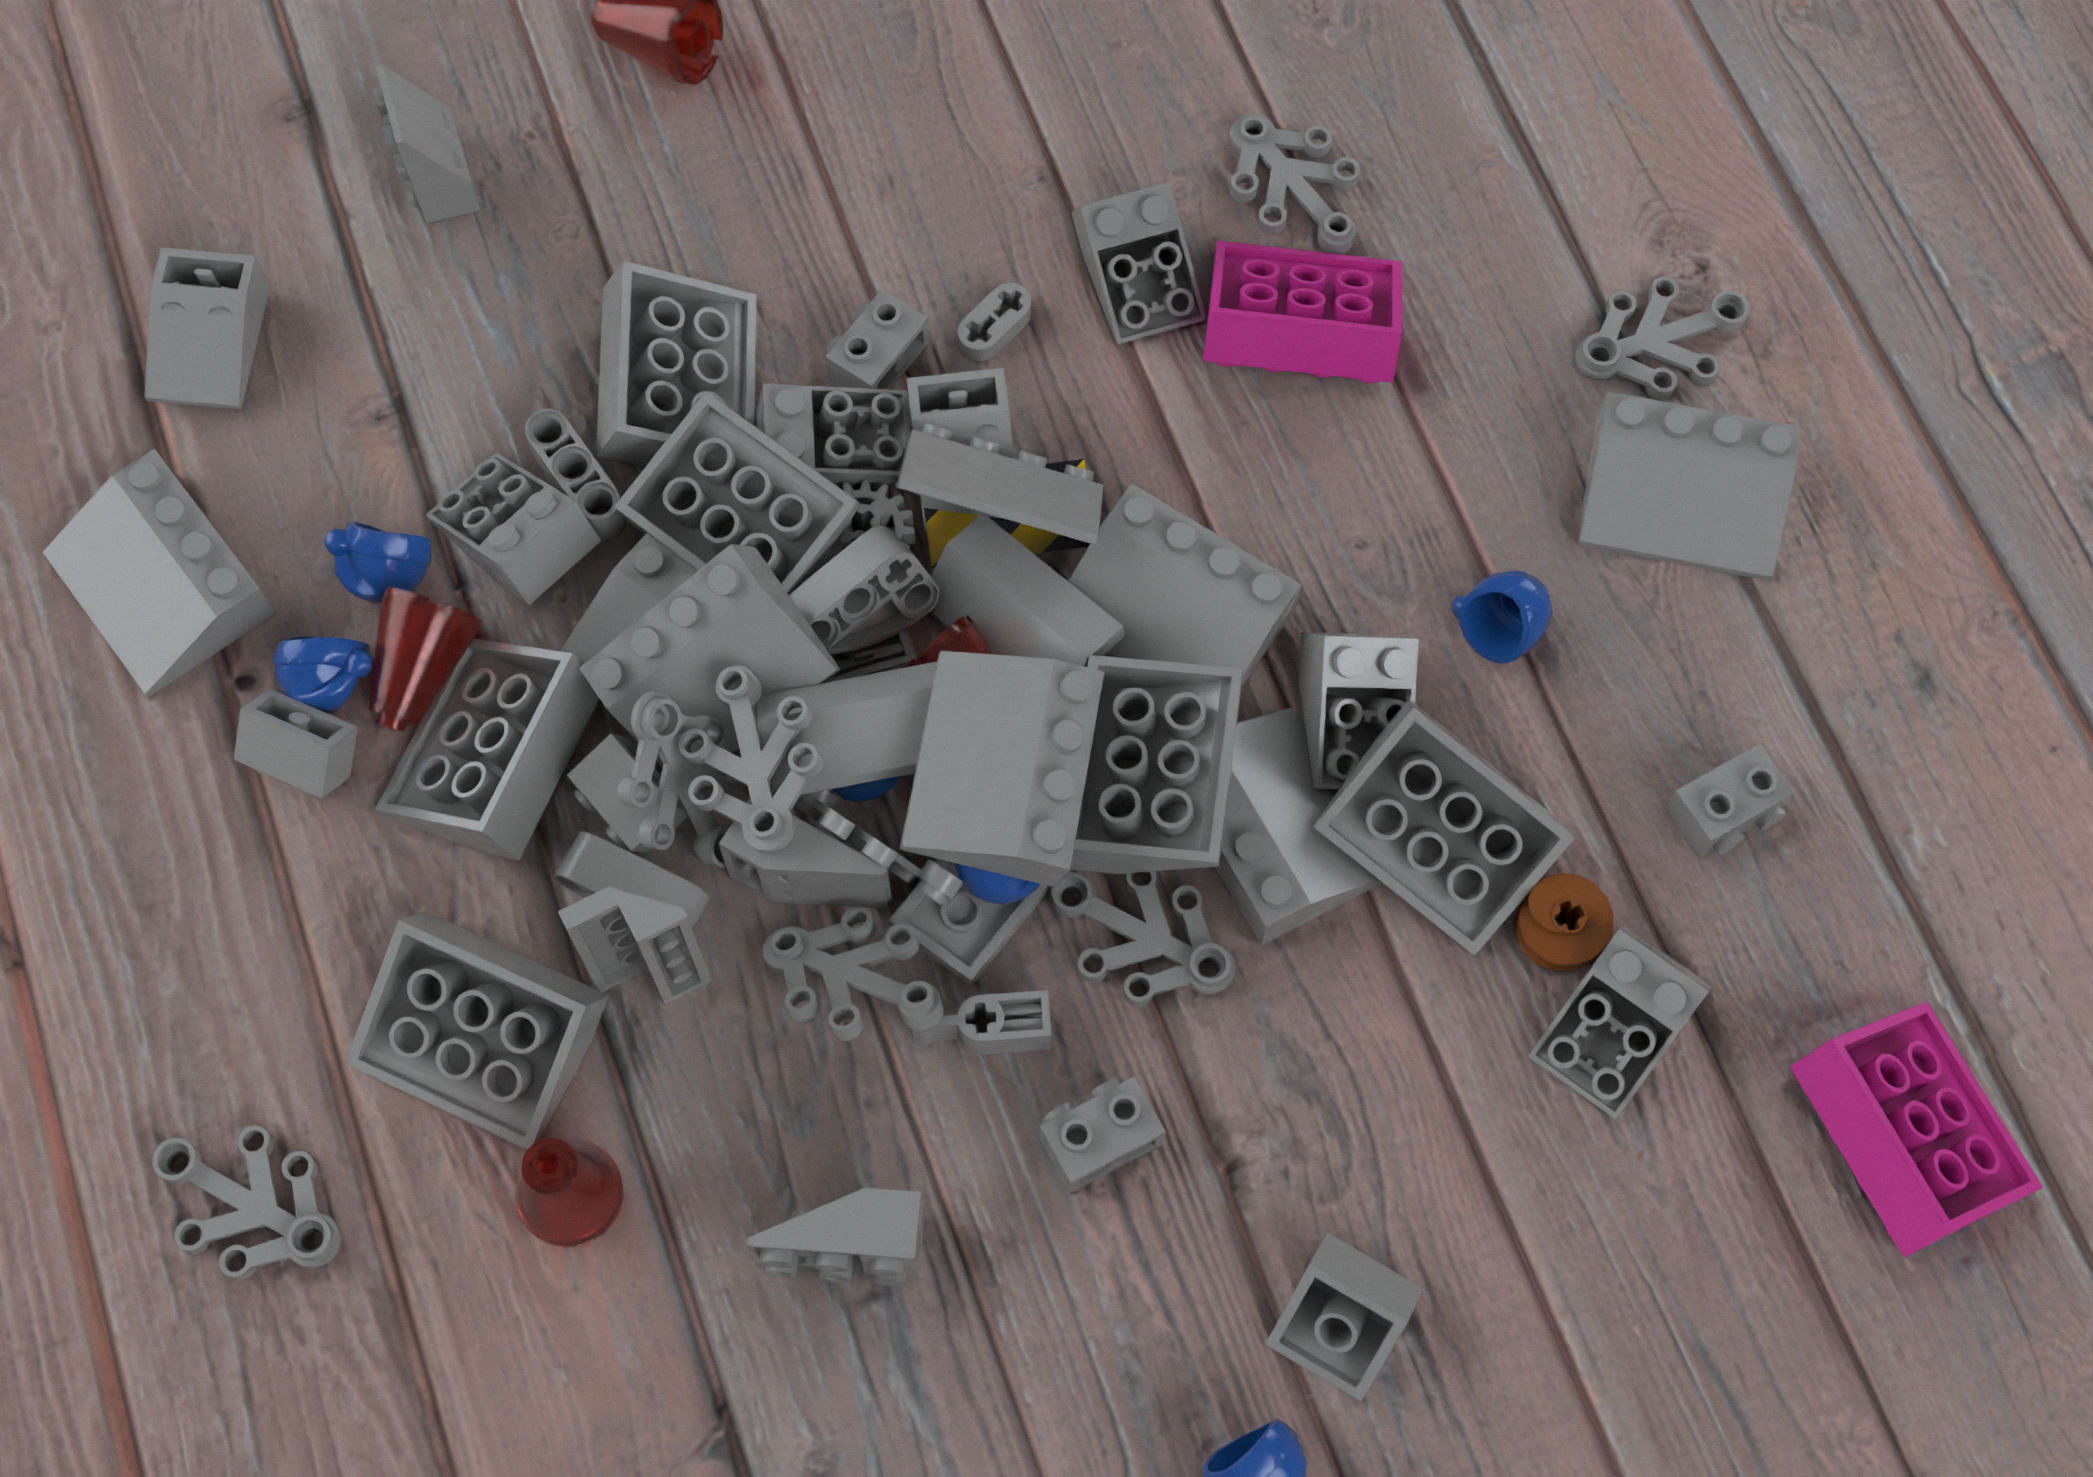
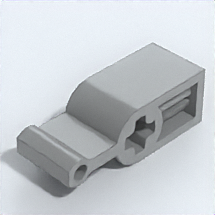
(1013, 1022)

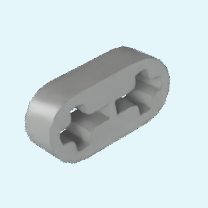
(988, 316)

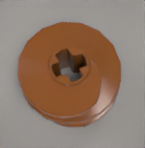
(1574, 901)

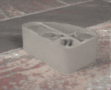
(866, 593)

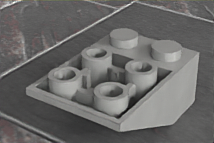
(425, 148)
(1139, 262)
(203, 327)
(967, 405)
(839, 429)
(515, 527)
(1350, 695)
(808, 870)
(1619, 1021)
(857, 1234)

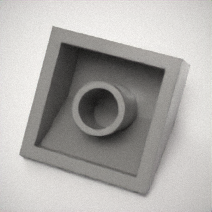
(1344, 1316)

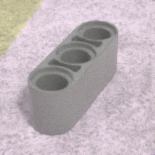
(568, 456)
(598, 864)

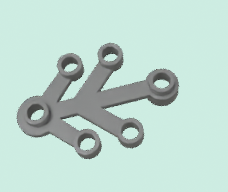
(1292, 175)
(1657, 340)
(656, 723)
(756, 764)
(935, 880)
(1148, 938)
(850, 970)
(255, 1207)

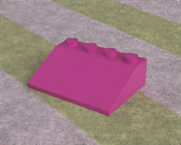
(1304, 312)
(1915, 1127)

